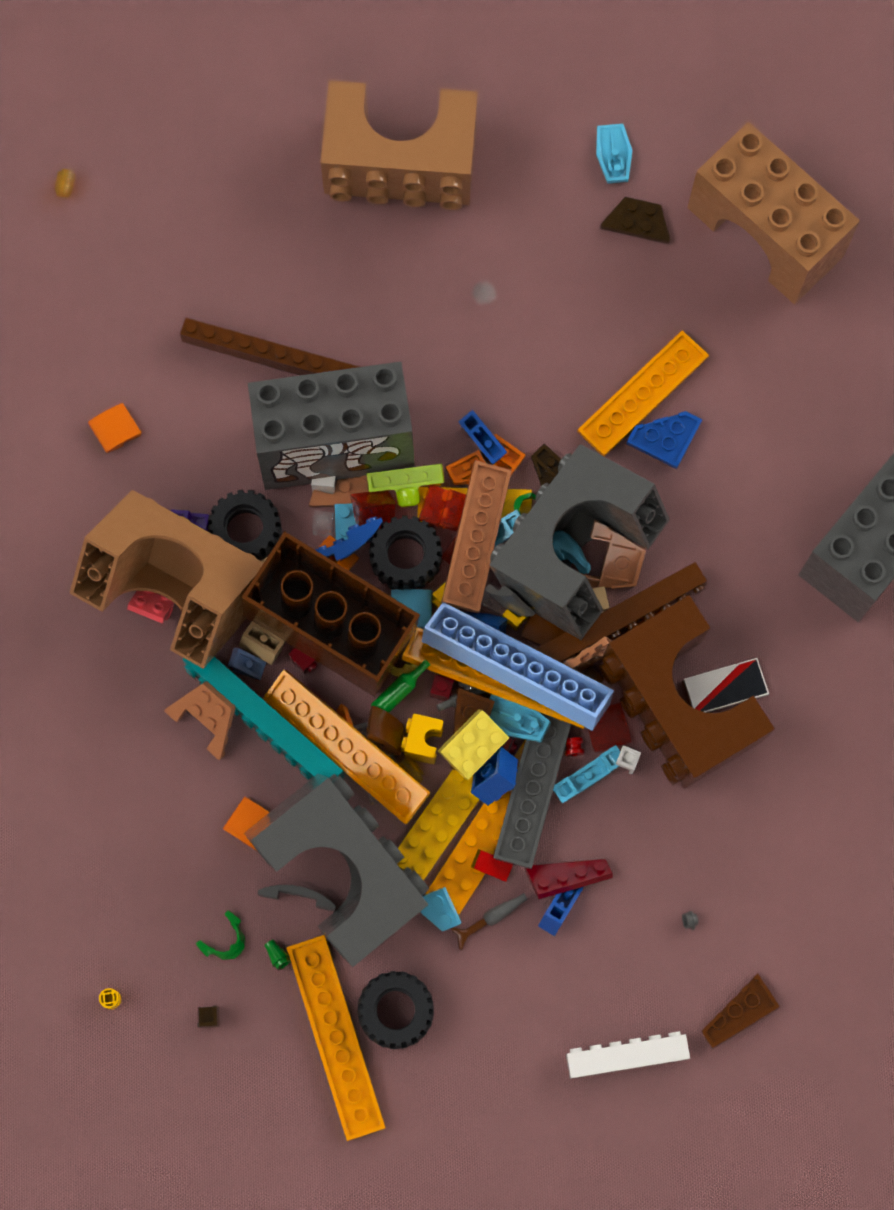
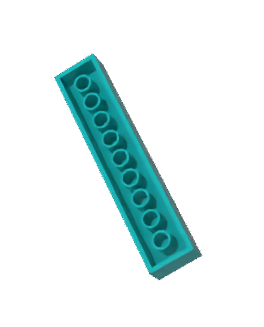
(265, 720)

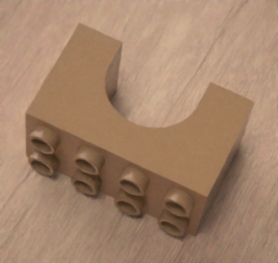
(416, 170)
(778, 205)
(164, 553)

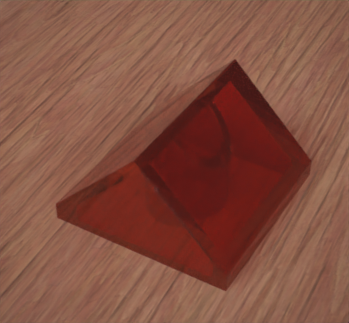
(373, 504)

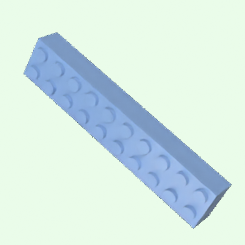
(517, 666)

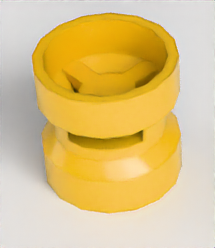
(113, 999)

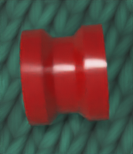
(574, 747)

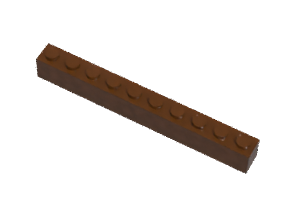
(257, 349)
(630, 612)

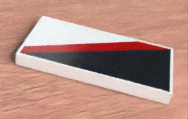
(726, 686)

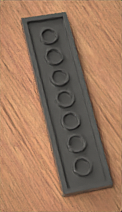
(532, 796)

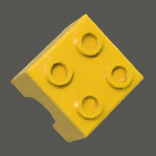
(419, 730)

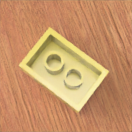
(473, 744)

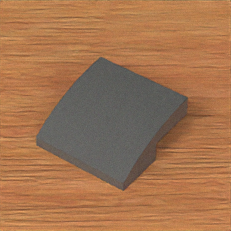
(510, 601)

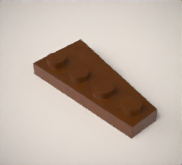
(466, 705)
(743, 1011)

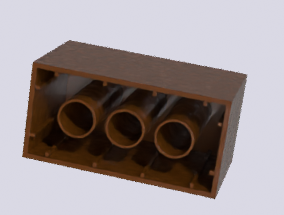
(329, 613)

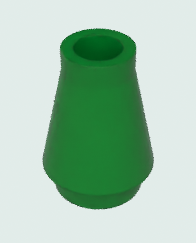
(277, 955)

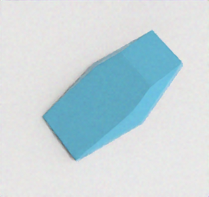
(614, 152)
(518, 720)

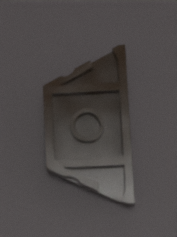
(638, 220)

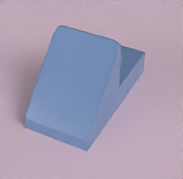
(246, 664)

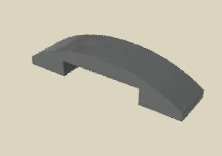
(273, 893)

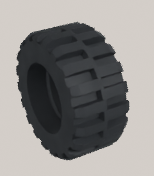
(253, 504)
(405, 529)
(370, 998)

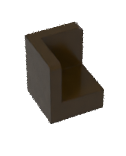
(208, 1017)

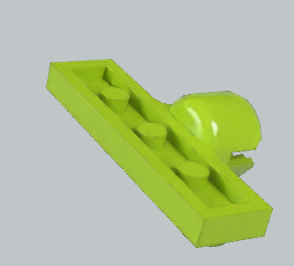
(406, 482)

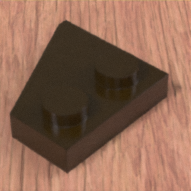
(545, 464)

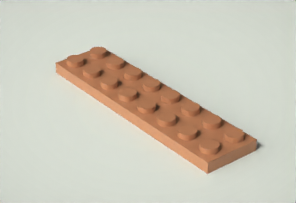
(476, 536)

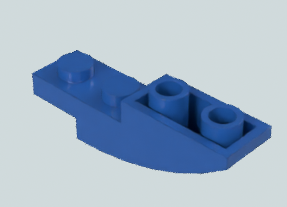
(357, 538)

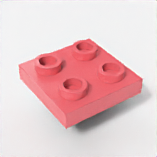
(151, 605)

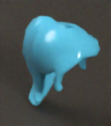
(567, 548)

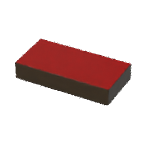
(487, 864)

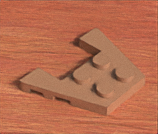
(342, 493)
(621, 561)
(588, 656)
(211, 710)

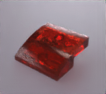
(442, 507)
(610, 729)

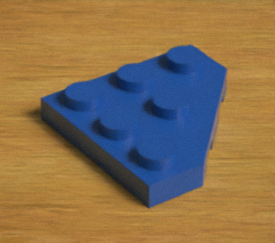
(666, 437)

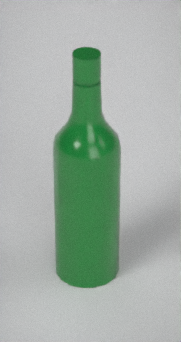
(399, 689)

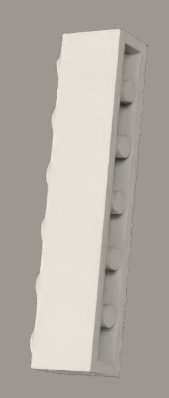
(627, 1056)

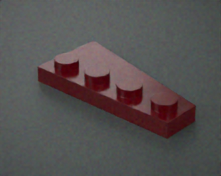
(566, 876)

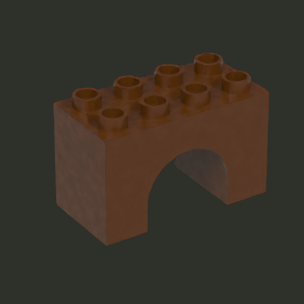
(688, 738)

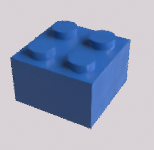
(495, 777)

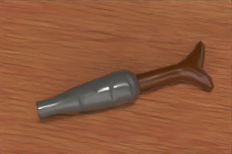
(490, 918)

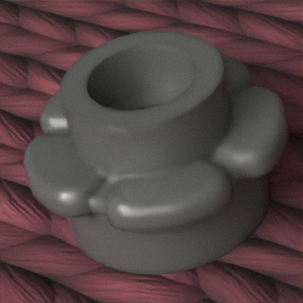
(690, 920)

